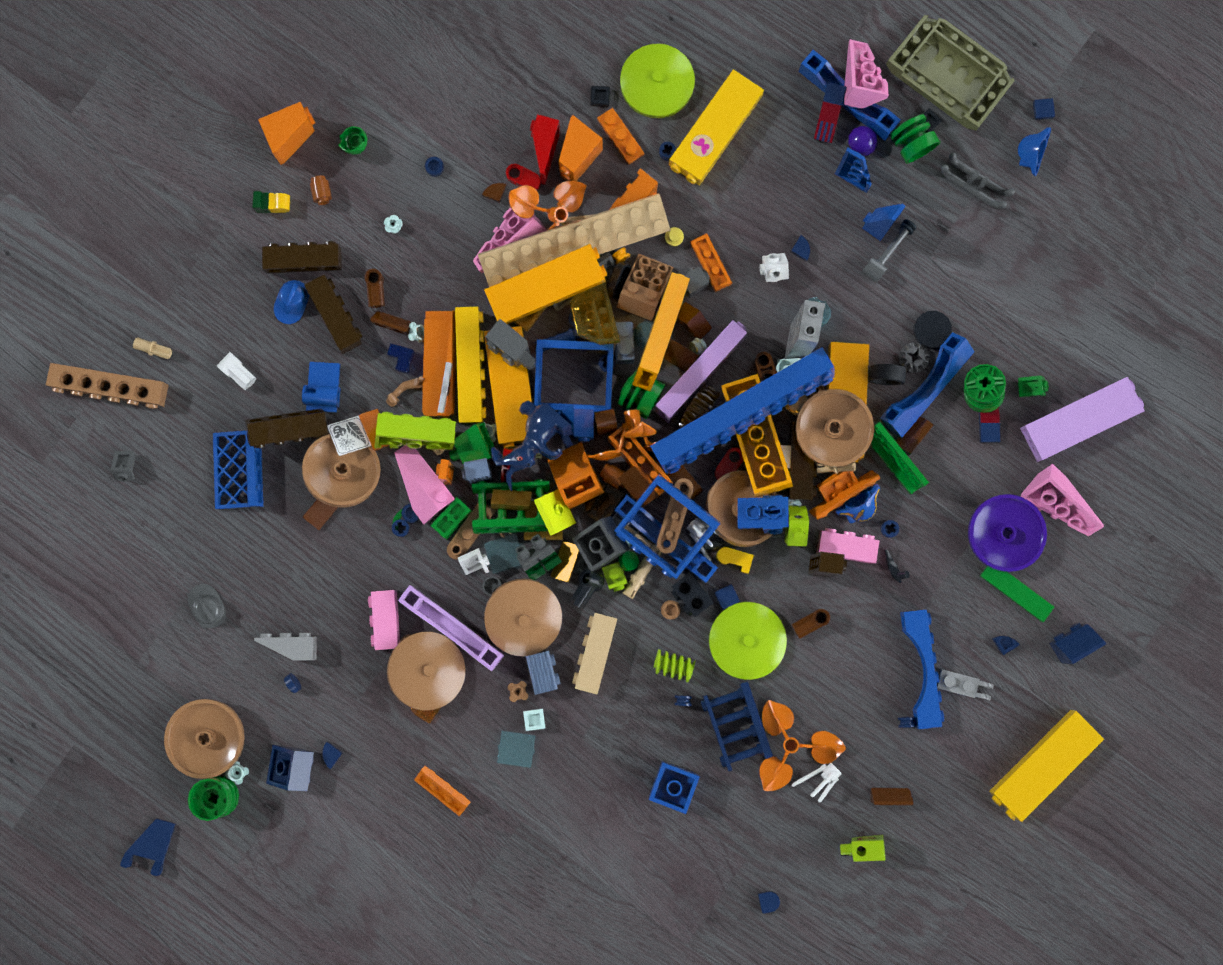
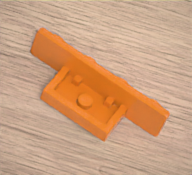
(839, 489)

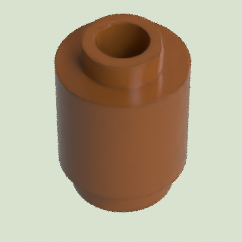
(320, 190)
(610, 474)

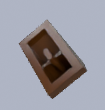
(693, 321)

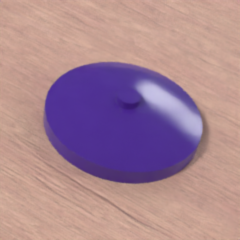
(1007, 533)

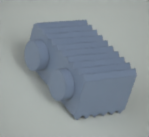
(625, 349)
(477, 471)
(542, 672)

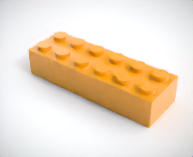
(760, 447)

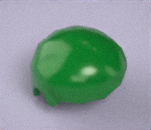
(353, 140)

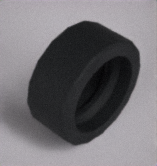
(887, 374)

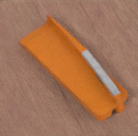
(439, 363)

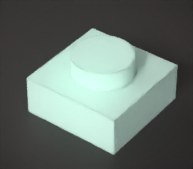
(534, 719)

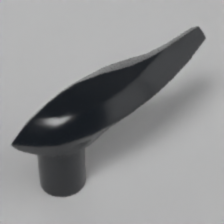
(893, 568)

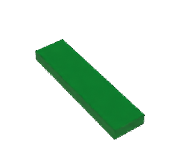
(1018, 593)

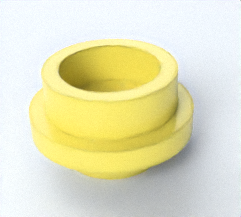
(674, 237)

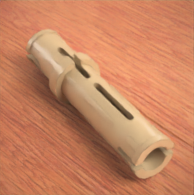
(640, 575)

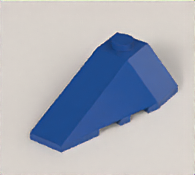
(854, 170)
(881, 220)
(581, 420)

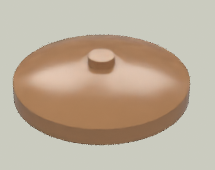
(834, 428)
(340, 479)
(723, 505)
(523, 617)
(426, 671)
(204, 738)

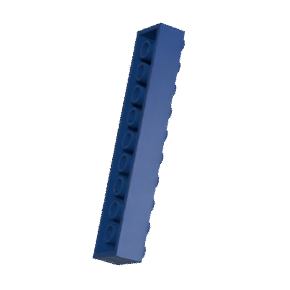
(744, 410)

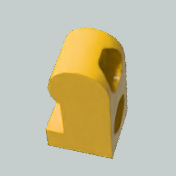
(735, 557)

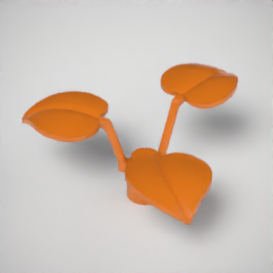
(568, 193)
(635, 429)
(777, 719)

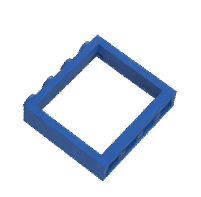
(572, 345)
(653, 558)

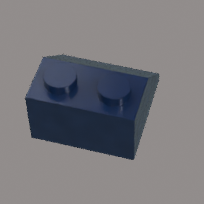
(1076, 643)
(290, 768)

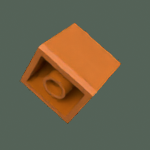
(287, 130)
(579, 150)

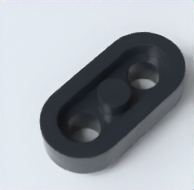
(618, 279)

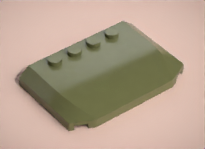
(951, 71)

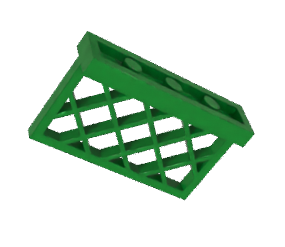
(897, 460)

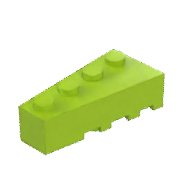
(414, 431)

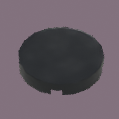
(932, 329)

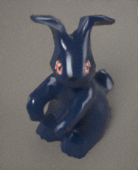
(541, 426)

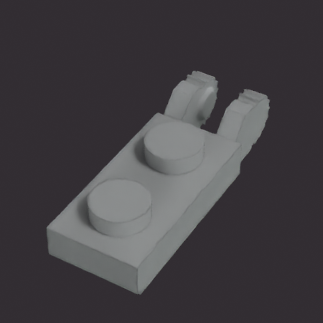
(962, 684)

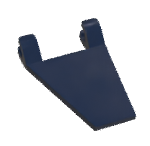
(151, 845)

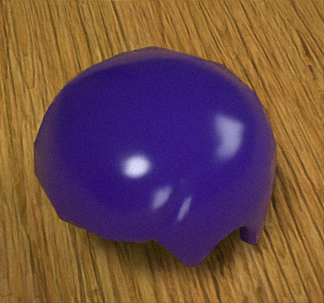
(863, 140)

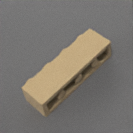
(595, 653)

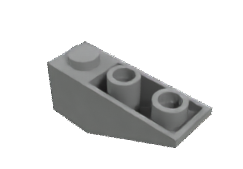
(294, 648)

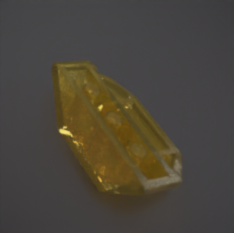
(594, 316)

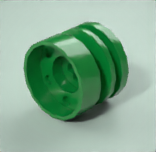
(916, 141)
(643, 398)
(984, 398)
(202, 800)

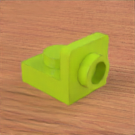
(614, 577)

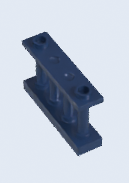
(749, 711)

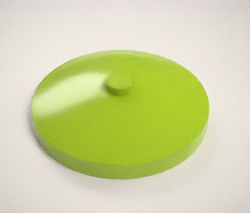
(657, 81)
(747, 640)

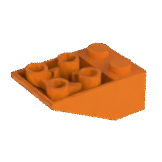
(575, 476)

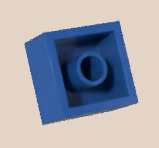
(673, 787)

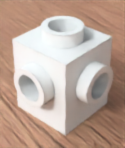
(774, 267)

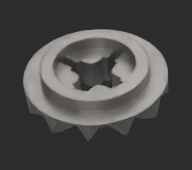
(905, 358)

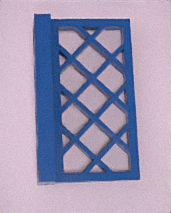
(254, 472)

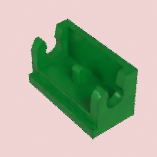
(451, 518)

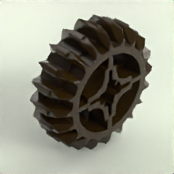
(700, 405)

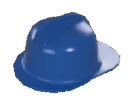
(291, 302)

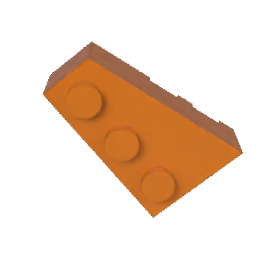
(641, 188)

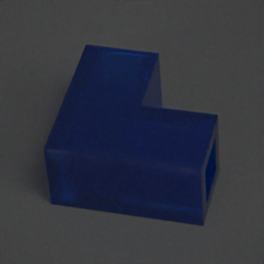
(403, 355)

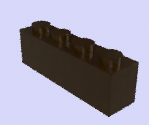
(301, 257)
(333, 314)
(286, 427)
(801, 471)
(827, 564)

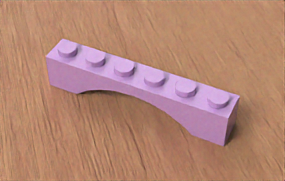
(451, 627)

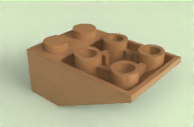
(644, 287)

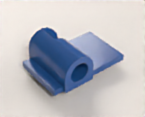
(322, 387)
(755, 513)

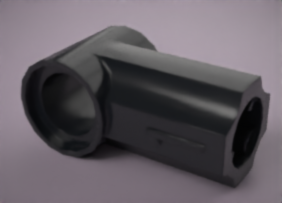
(589, 583)

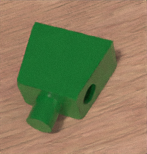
(472, 444)

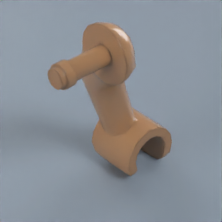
(415, 383)

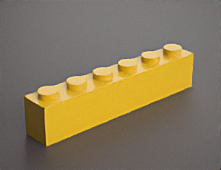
(469, 364)

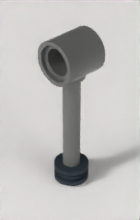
(876, 267)

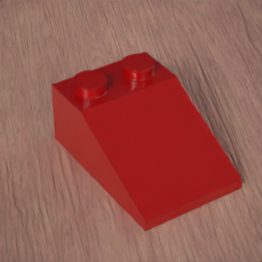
(545, 138)

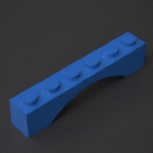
(876, 117)
(951, 357)
(650, 527)
(927, 708)

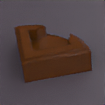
(495, 192)

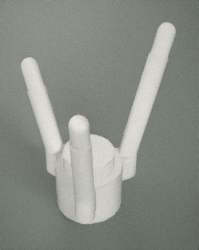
(697, 529)
(830, 775)

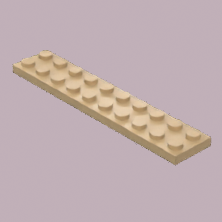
(603, 230)

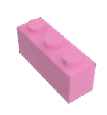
(853, 547)
(384, 619)

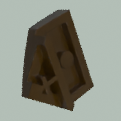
(604, 504)

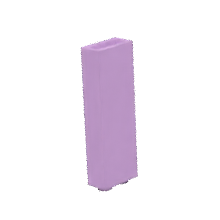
(701, 371)
(1082, 419)

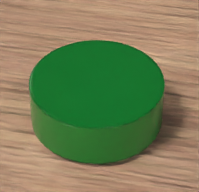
(628, 561)

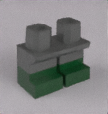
(540, 549)

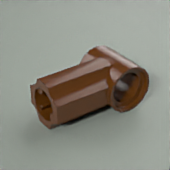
(375, 290)
(809, 624)

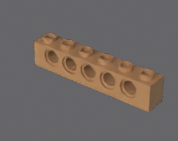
(59, 374)

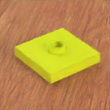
(554, 512)

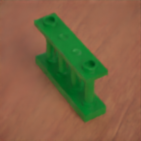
(502, 523)

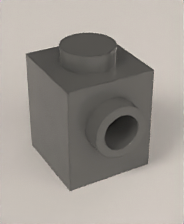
(698, 280)

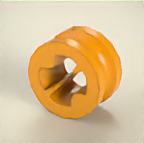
(620, 255)

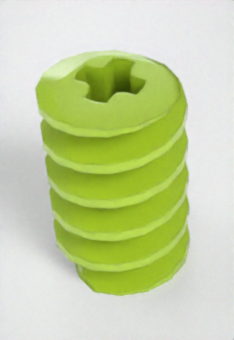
(673, 666)

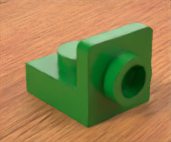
(1032, 386)

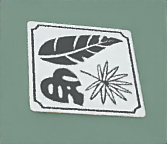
(349, 435)

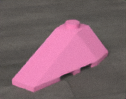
(862, 77)
(511, 230)
(424, 489)
(1059, 498)

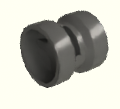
(491, 584)

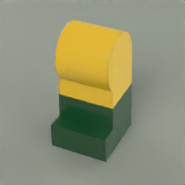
(271, 202)

